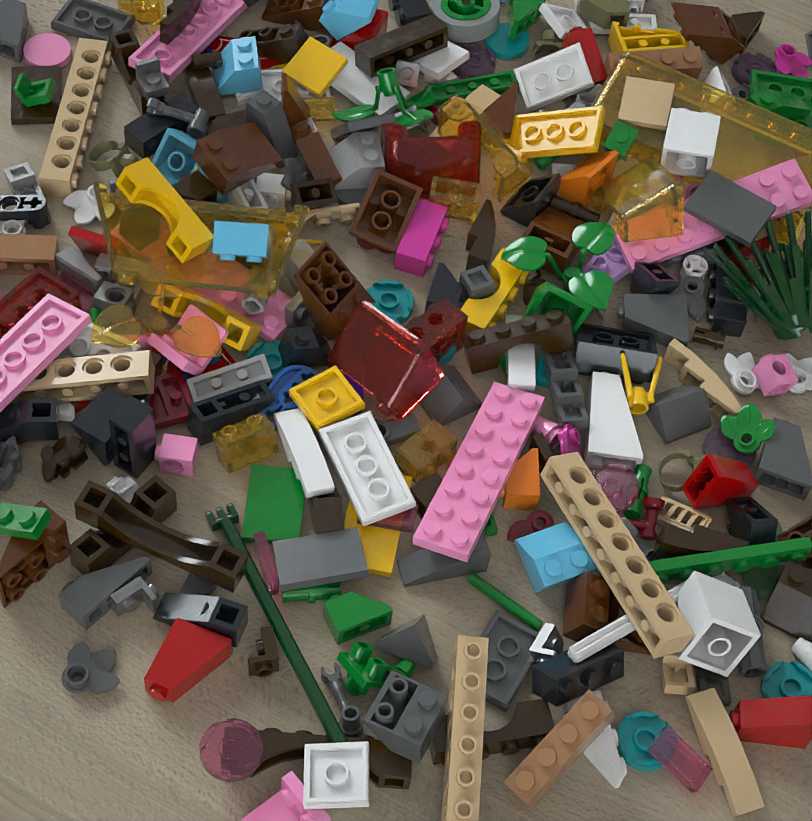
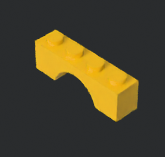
(146, 185)
(486, 311)
(241, 330)

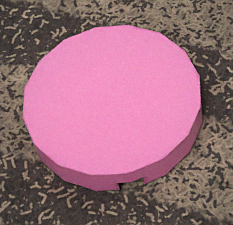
(47, 50)

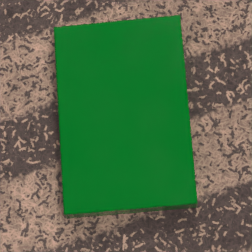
(273, 504)

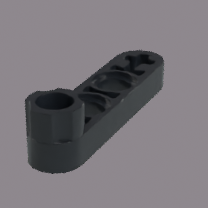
(34, 209)

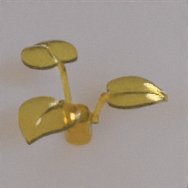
(119, 329)

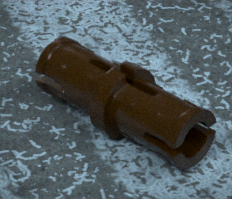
(574, 210)

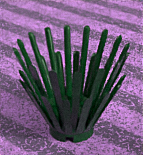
(787, 301)

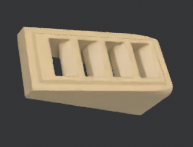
(683, 512)

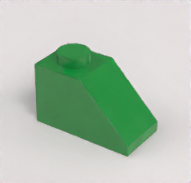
(354, 616)

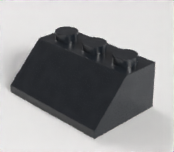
(600, 349)

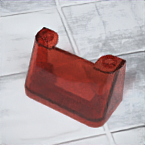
(424, 157)
(385, 360)

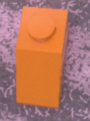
(523, 484)

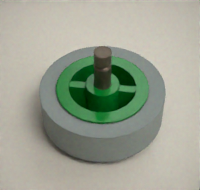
(468, 19)

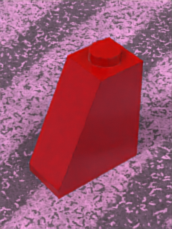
(590, 50)
(718, 480)
(185, 659)
(774, 721)

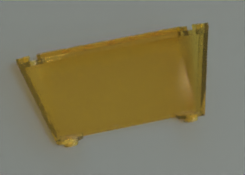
(138, 250)

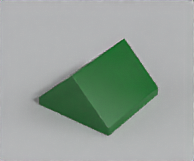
(549, 297)

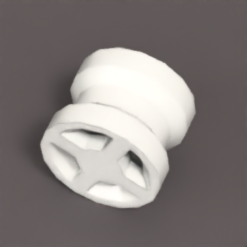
(693, 266)

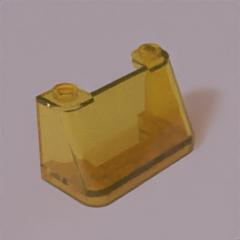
(509, 163)
(645, 202)

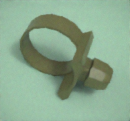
(547, 43)
(115, 162)
(686, 455)

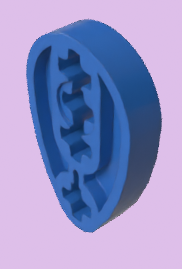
(280, 385)

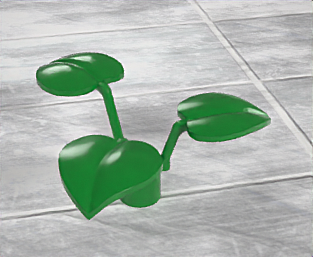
(390, 86)
(594, 286)

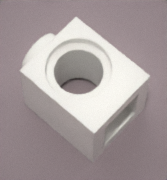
(272, 190)

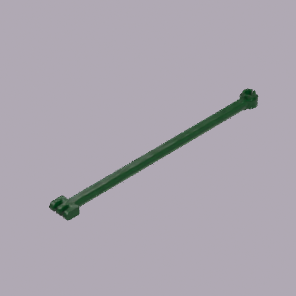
(276, 620)

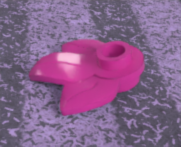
(791, 62)
(569, 440)

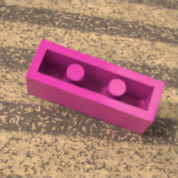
(422, 238)

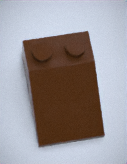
(235, 156)
(385, 211)

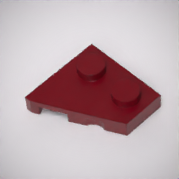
(170, 400)

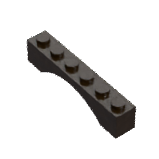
(204, 558)
(385, 766)

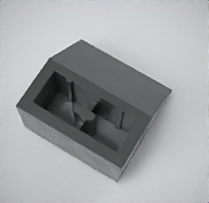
(406, 716)

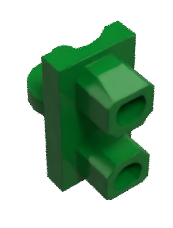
(362, 669)

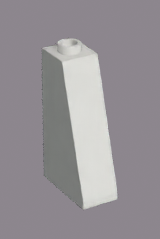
(611, 426)

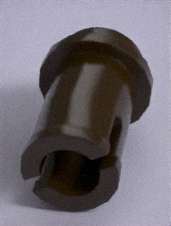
(206, 60)
(709, 337)

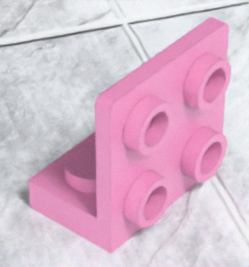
(185, 362)
(287, 804)

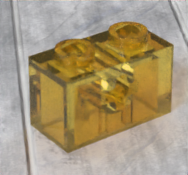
(459, 196)
(245, 442)
(426, 451)

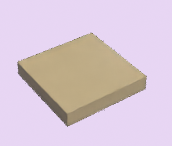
(646, 103)

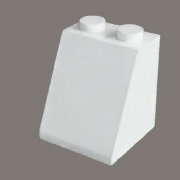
(690, 142)
(720, 623)

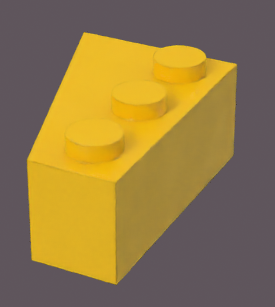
(638, 39)

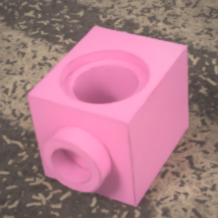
(774, 374)
(177, 454)

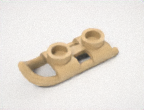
(323, 216)

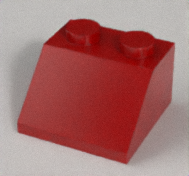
(377, 27)

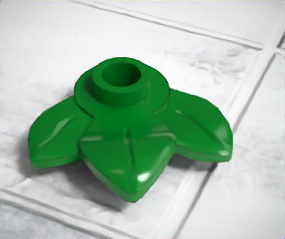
(747, 424)

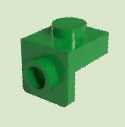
(34, 92)
(621, 139)

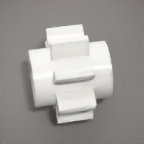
(123, 487)

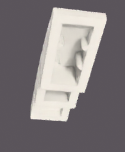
(520, 363)
(304, 453)

